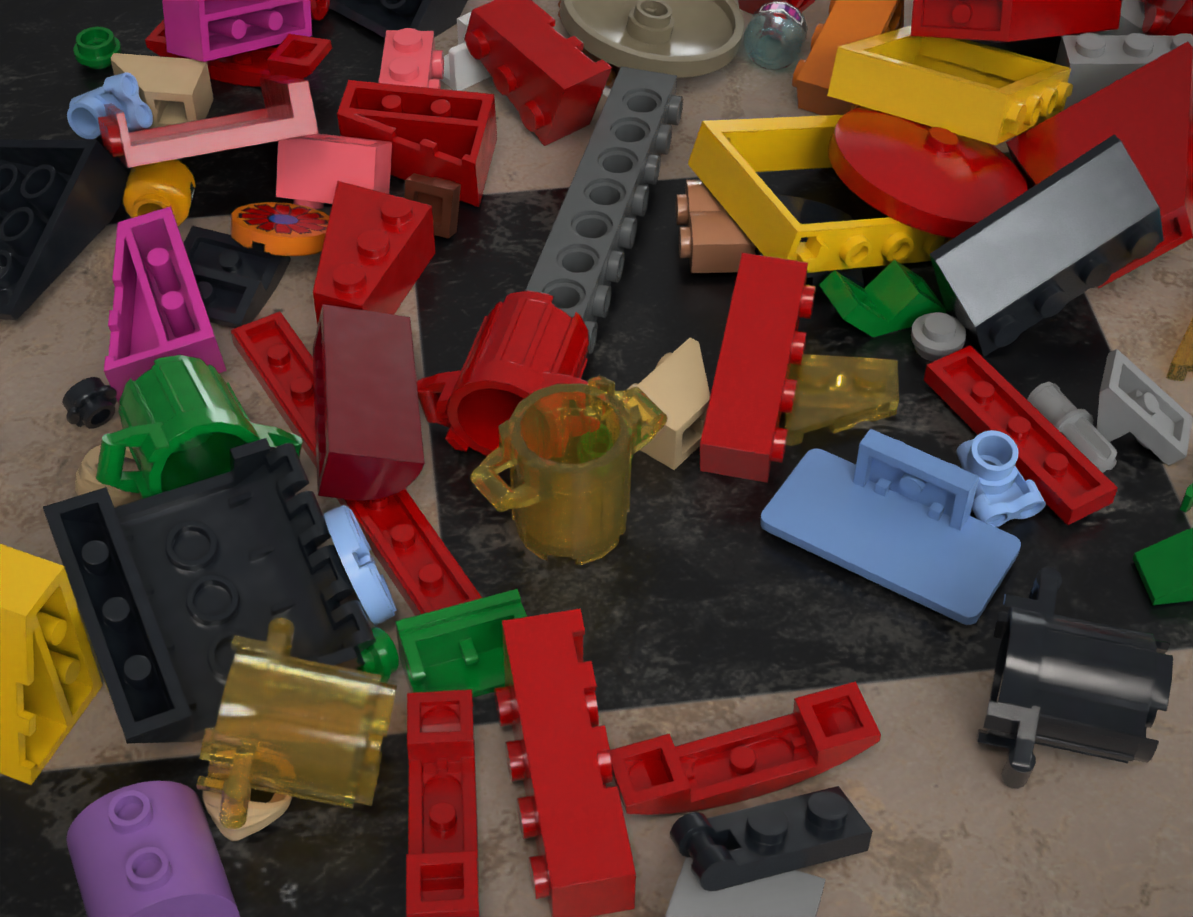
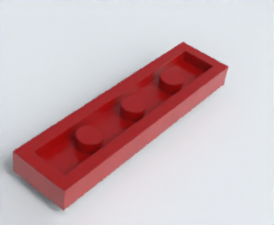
(989, 402)

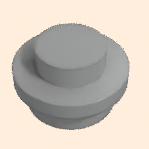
(937, 335)

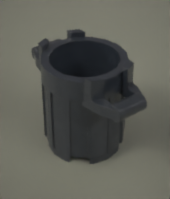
(1071, 684)

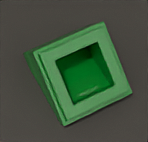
(1168, 569)

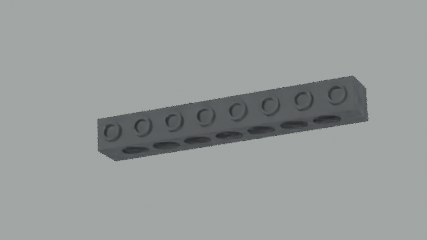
(607, 195)

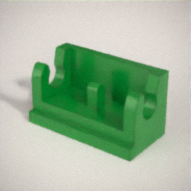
(458, 645)

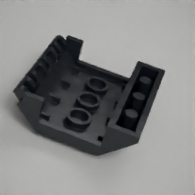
(192, 568)

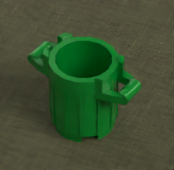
(179, 428)

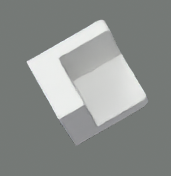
(460, 67)

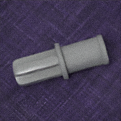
(1074, 425)

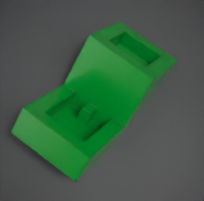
(886, 303)

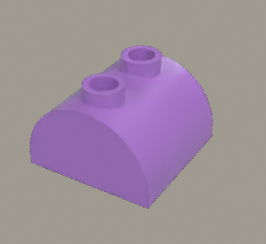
(149, 855)

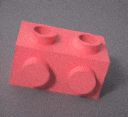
(411, 59)
(315, 162)

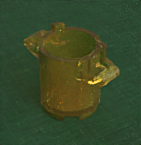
(570, 466)
(294, 729)

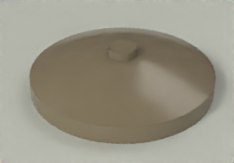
(658, 35)

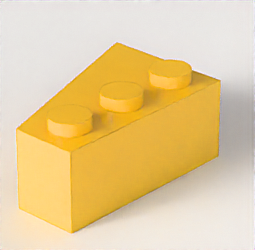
(44, 663)

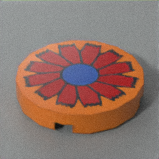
(282, 227)

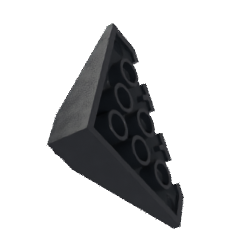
(50, 210)

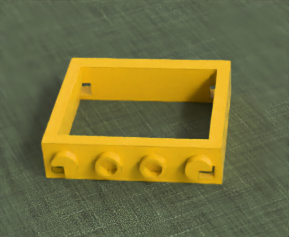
(950, 84)
(727, 163)

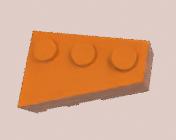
(846, 23)

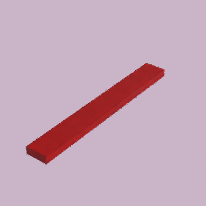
(392, 525)

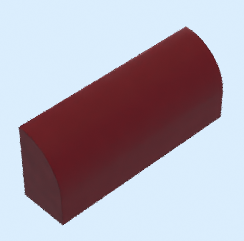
(365, 404)

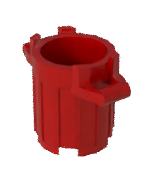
(516, 351)

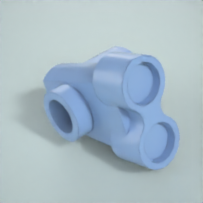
(119, 90)
(1001, 488)

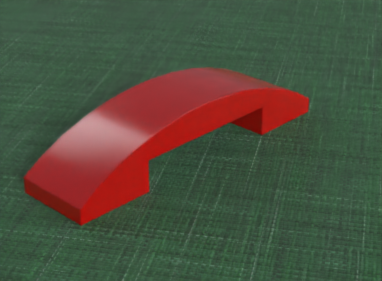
(294, 58)
(745, 761)
(442, 806)

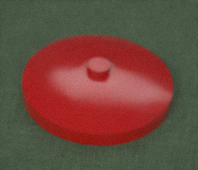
(921, 171)

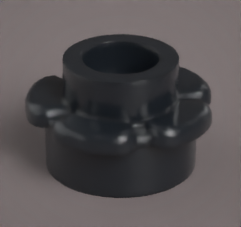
(90, 403)

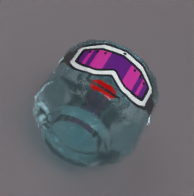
(775, 35)

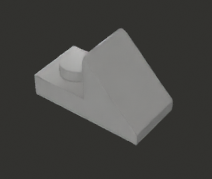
(1139, 406)

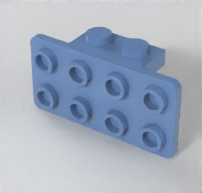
(897, 523)

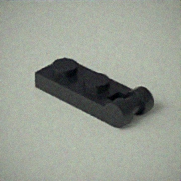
(770, 838)

